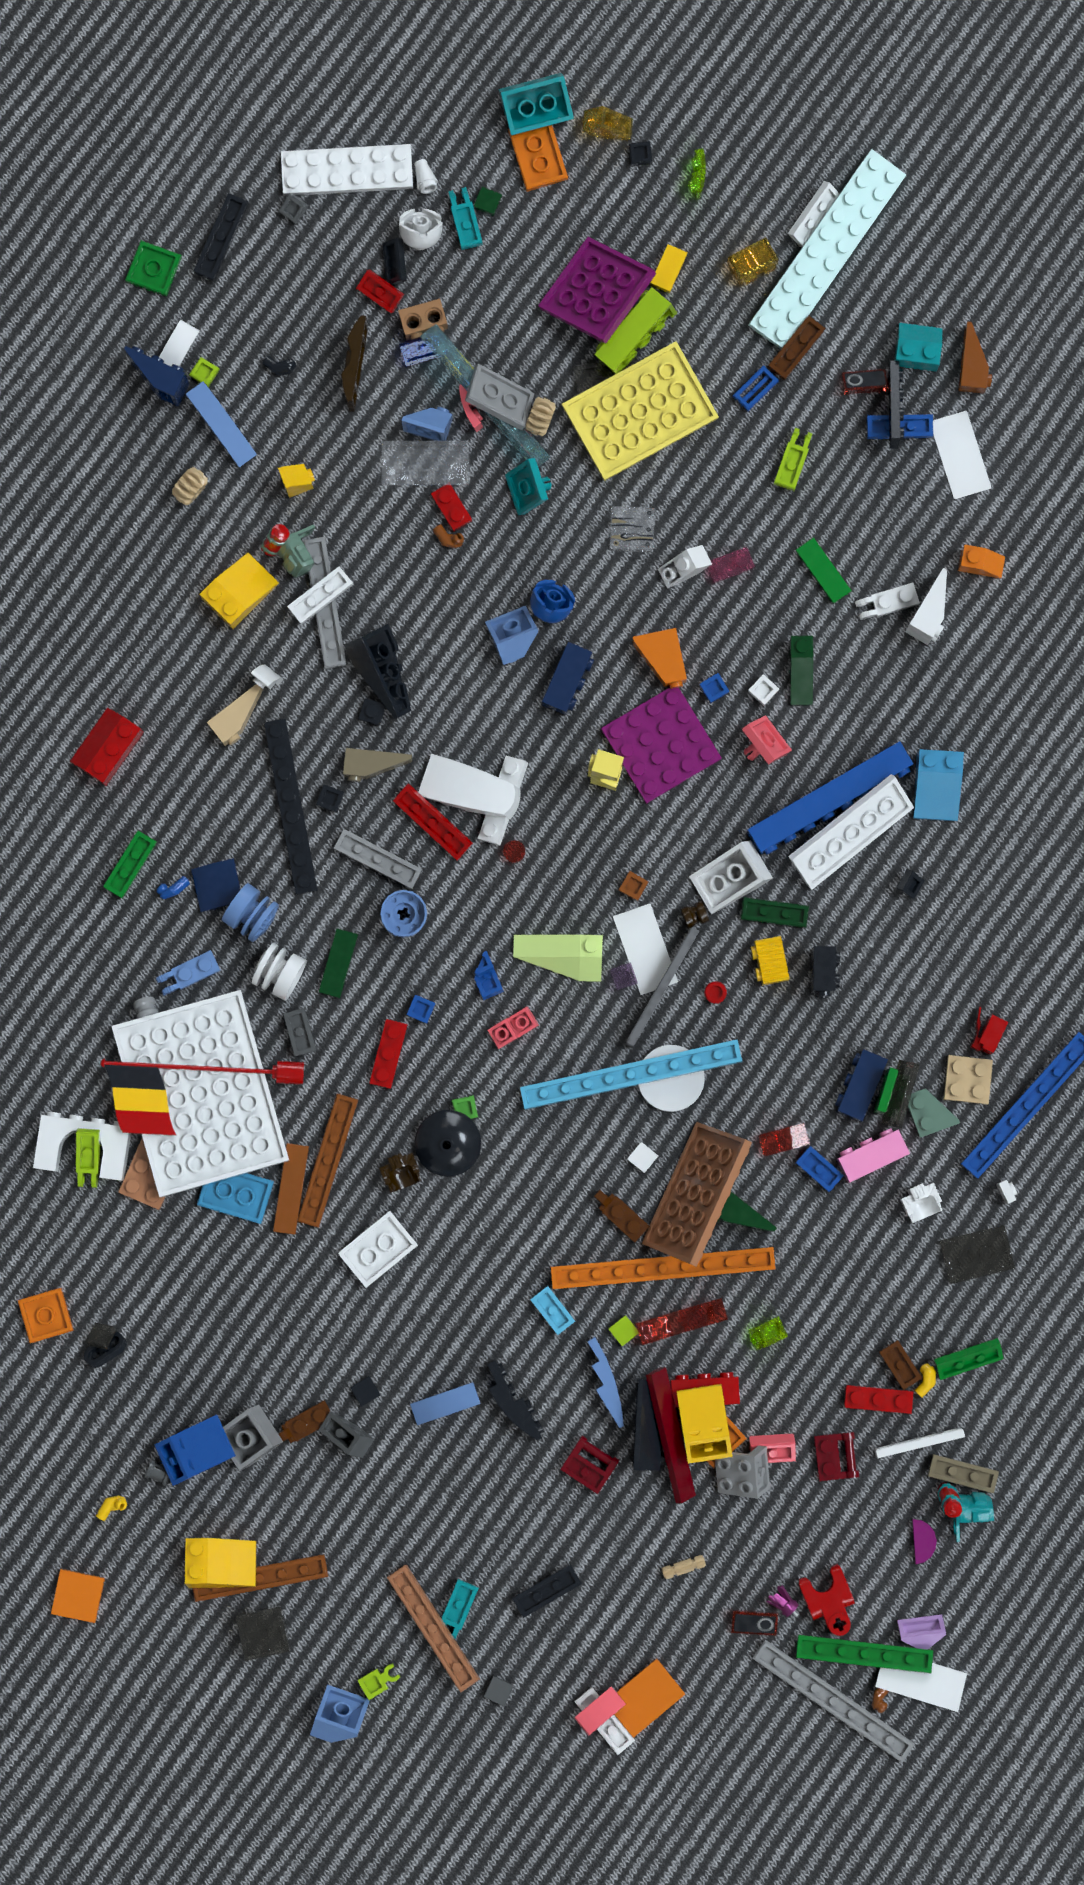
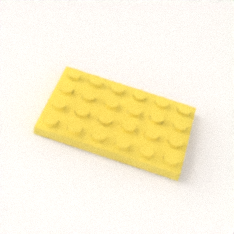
(640, 411)

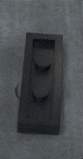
(547, 1590)

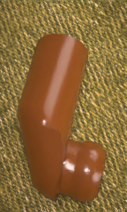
(446, 539)
(877, 1702)

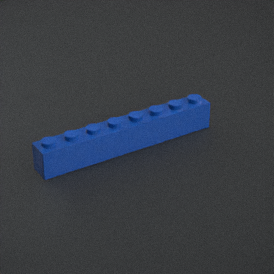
(829, 798)

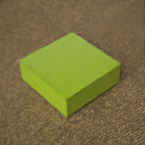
(204, 371)
(623, 1330)

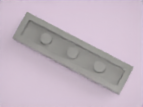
(378, 859)

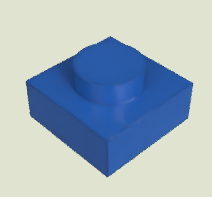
(714, 688)
(421, 1009)

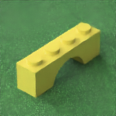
(605, 769)

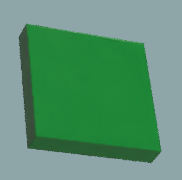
(153, 268)
(885, 1091)

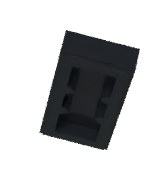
(394, 261)

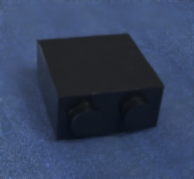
(823, 971)

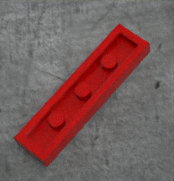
(433, 822)

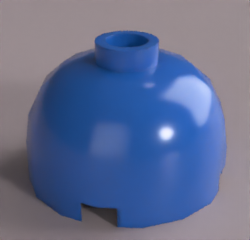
(551, 602)

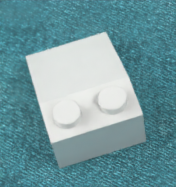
(928, 619)
(731, 876)

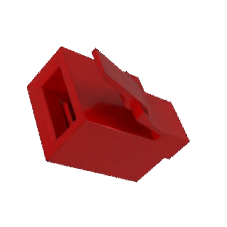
(990, 1034)

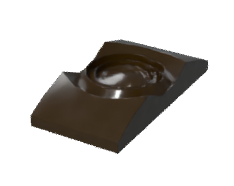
(354, 361)

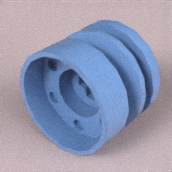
(399, 901)
(251, 913)

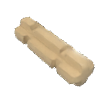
(683, 1567)

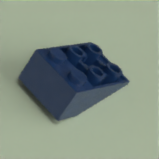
(166, 381)

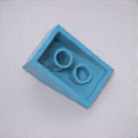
(938, 784)

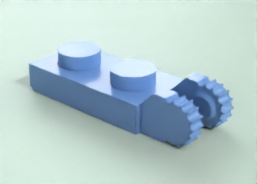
(190, 972)

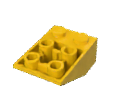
(704, 1423)

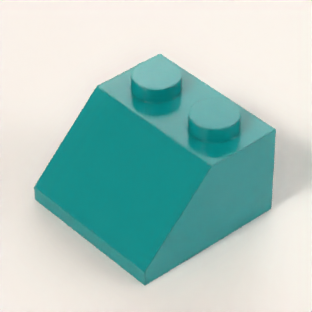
(918, 347)

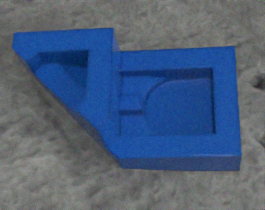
(487, 978)

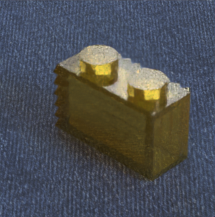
(753, 261)

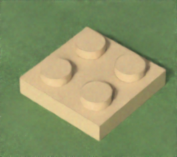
(968, 1079)

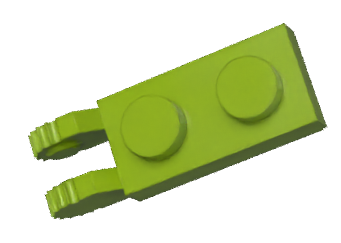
(792, 462)
(87, 1155)

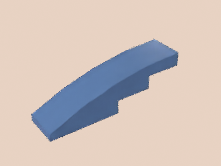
(221, 424)
(608, 1391)

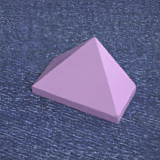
(922, 1631)

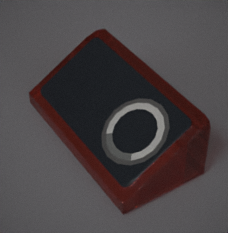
(864, 381)
(754, 1622)

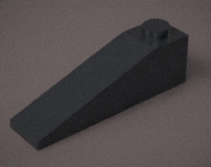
(377, 663)

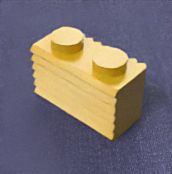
(770, 961)

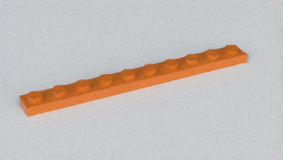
(661, 1268)

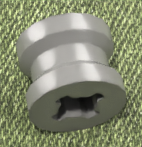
(145, 1007)

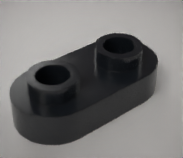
(106, 1355)

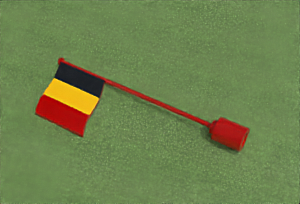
(142, 1097)

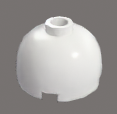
(420, 229)

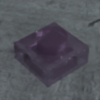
(623, 976)

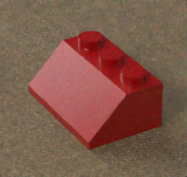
(107, 746)

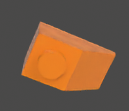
(981, 561)

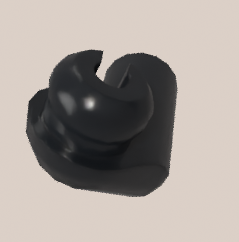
(279, 368)

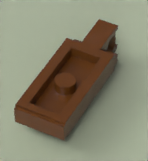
(621, 1215)
(305, 1423)

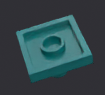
(527, 486)

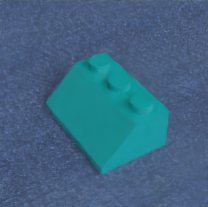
(536, 103)

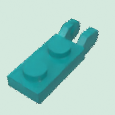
(465, 221)
(459, 1605)

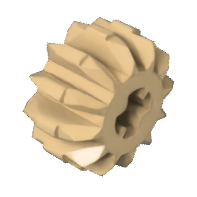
(540, 416)
(189, 486)

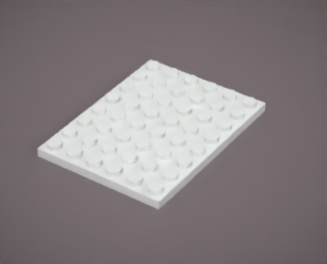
(219, 1117)

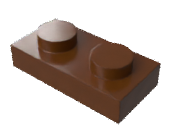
(900, 1365)

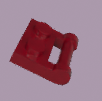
(828, 1456)
(584, 1470)

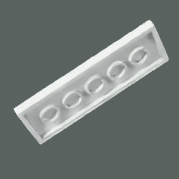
(347, 170)
(851, 831)

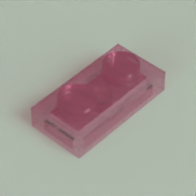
(731, 565)

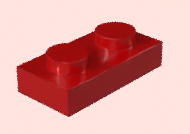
(380, 291)
(451, 507)

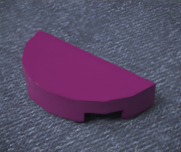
(924, 1541)

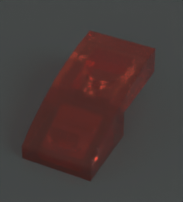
(784, 1139)

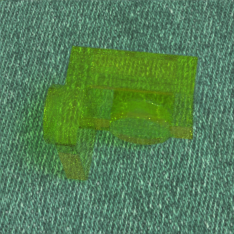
(767, 1333)

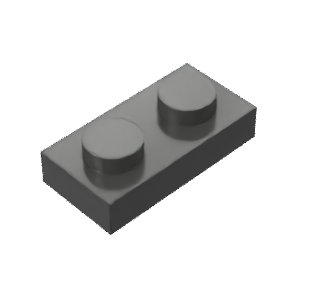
(299, 1032)

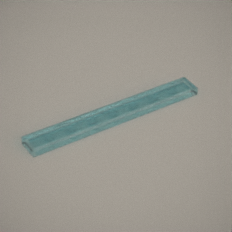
(463, 372)

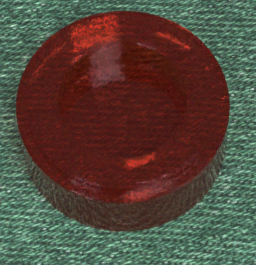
(514, 851)

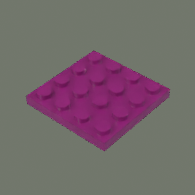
(597, 290)
(661, 744)

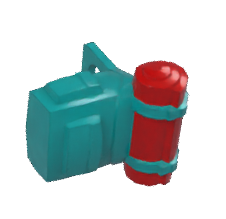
(964, 1508)

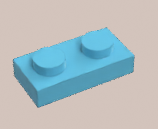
(552, 1310)

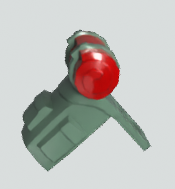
(289, 548)

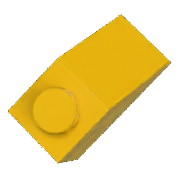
(296, 479)

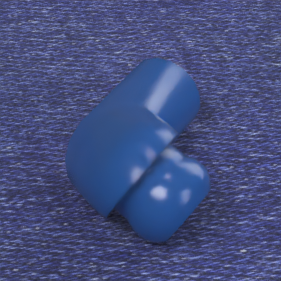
(174, 889)

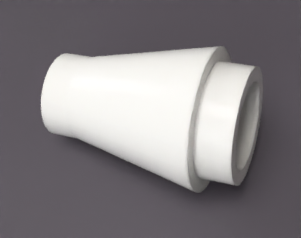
(425, 178)

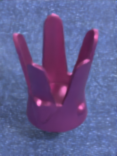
(783, 1603)

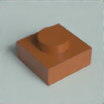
(633, 886)

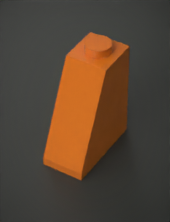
(663, 656)

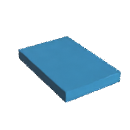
(238, 1196)

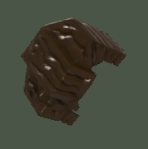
(400, 1172)

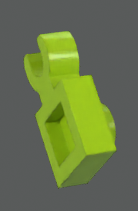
(375, 1682)

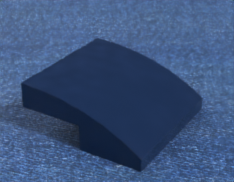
(216, 884)

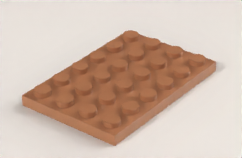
(696, 1193)

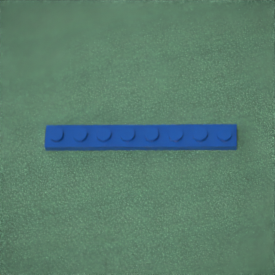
(1025, 1107)

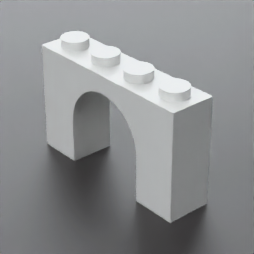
(55, 1130)

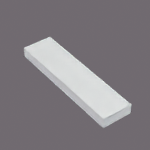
(919, 1442)

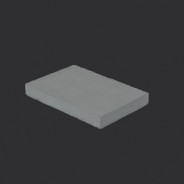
(499, 397)

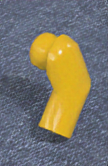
(929, 1380)
(111, 1504)

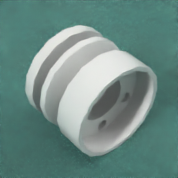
(279, 971)

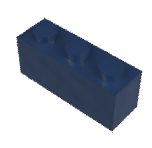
(568, 679)
(860, 1085)

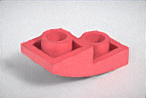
(473, 416)
(513, 1027)
(600, 1711)

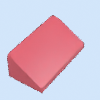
(779, 1446)

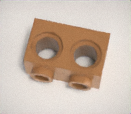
(421, 314)

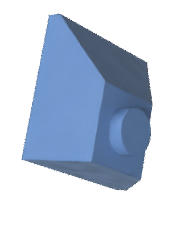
(429, 423)
(512, 634)
(339, 1715)

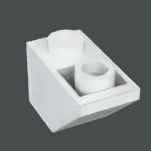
(684, 566)

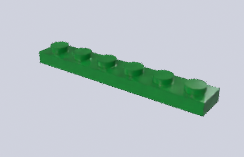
(864, 1654)

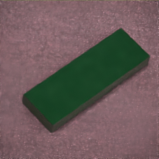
(774, 912)
(338, 963)

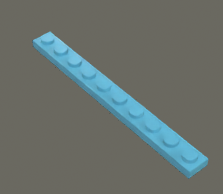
(631, 1074)

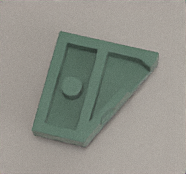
(929, 1113)

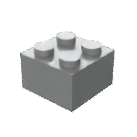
(251, 1437)

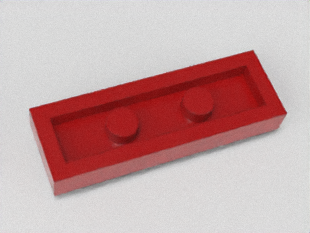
(388, 1053)
(878, 1399)

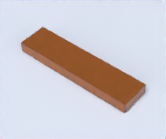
(291, 1189)

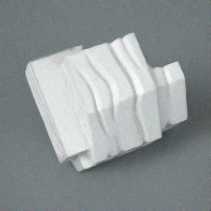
(921, 1202)

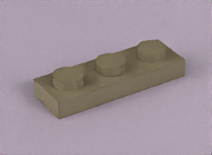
(963, 1473)

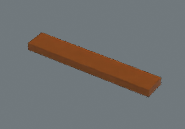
(328, 1160)
(273, 1576)

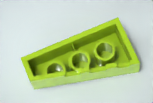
(635, 330)

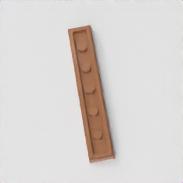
(433, 1628)

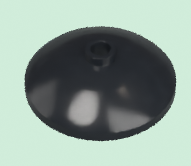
(451, 1127)

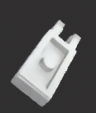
(889, 601)

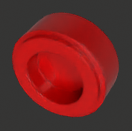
(715, 992)

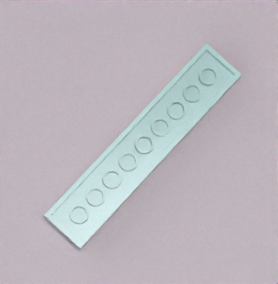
(827, 249)

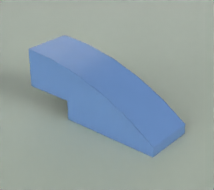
(445, 1403)

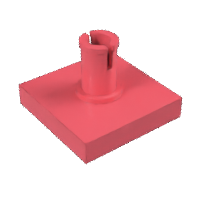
(765, 741)

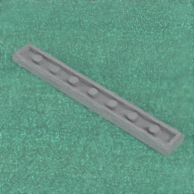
(833, 1700)

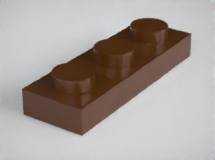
(796, 348)

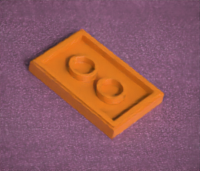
(539, 157)
(647, 1697)

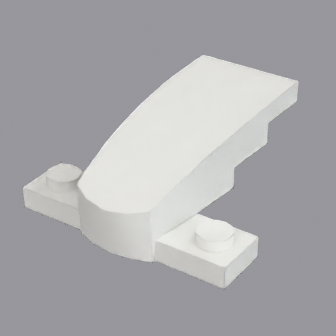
(476, 791)

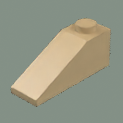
(233, 719)

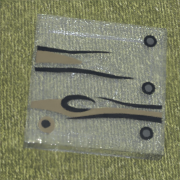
(632, 529)

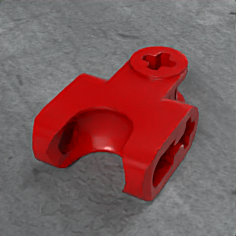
(830, 1603)

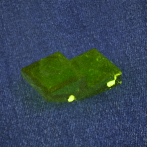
(697, 180)

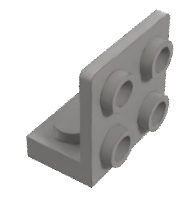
(744, 1473)

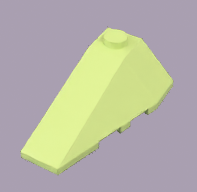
(564, 954)

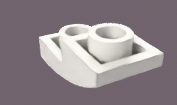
(179, 343)
(266, 677)

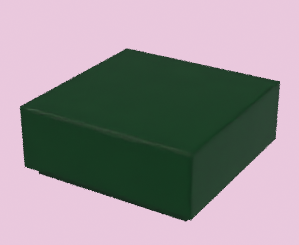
(487, 201)

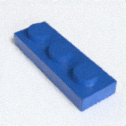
(914, 426)

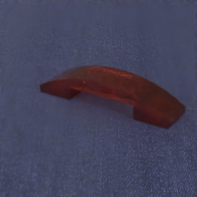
(681, 1321)

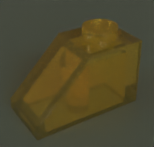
(607, 124)

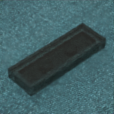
(901, 1094)

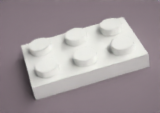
(378, 1249)

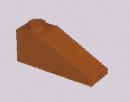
(974, 366)

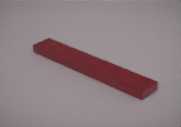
(670, 1435)

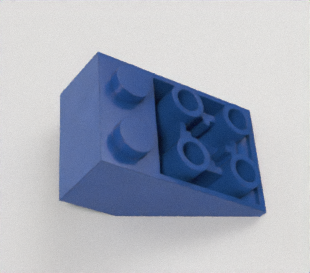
(195, 1450)

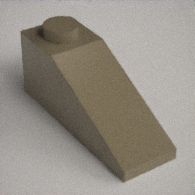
(367, 763)

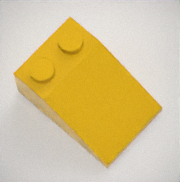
(238, 590)
(220, 1563)

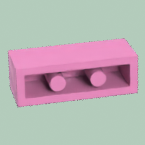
(872, 1155)

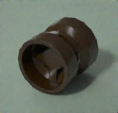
(690, 917)

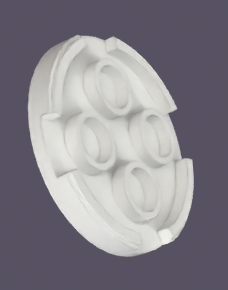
(675, 1092)

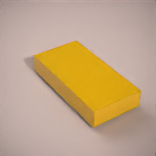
(668, 268)

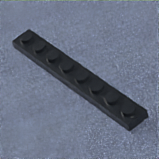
(290, 806)

